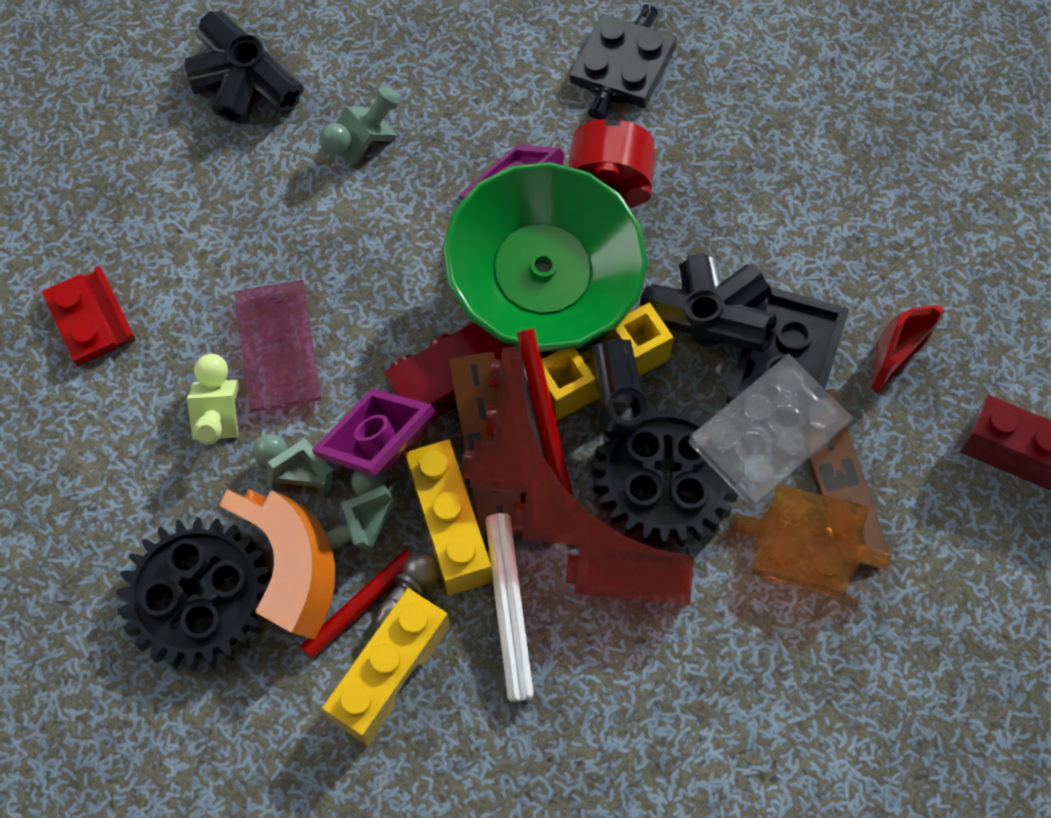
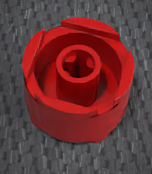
(617, 156)

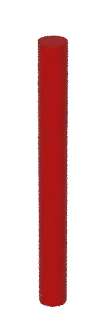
(543, 405)

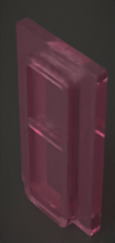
(277, 346)

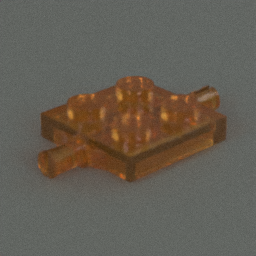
(811, 541)

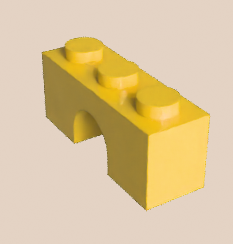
(572, 374)
(449, 517)
(372, 683)

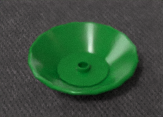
(552, 219)

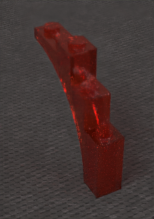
(514, 464)

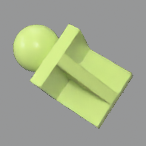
(212, 401)

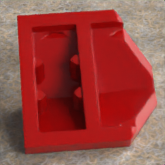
(902, 340)

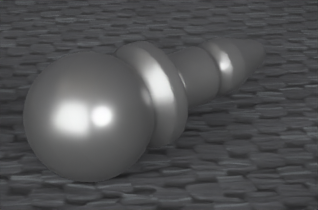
(419, 573)

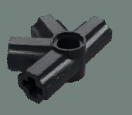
(238, 81)
(726, 304)

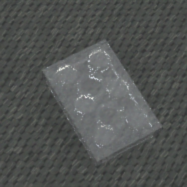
(770, 430)

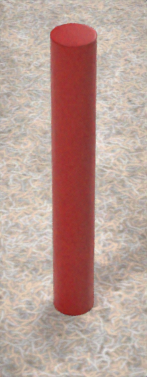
(355, 606)

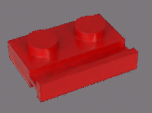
(88, 316)

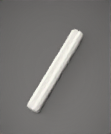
(509, 607)

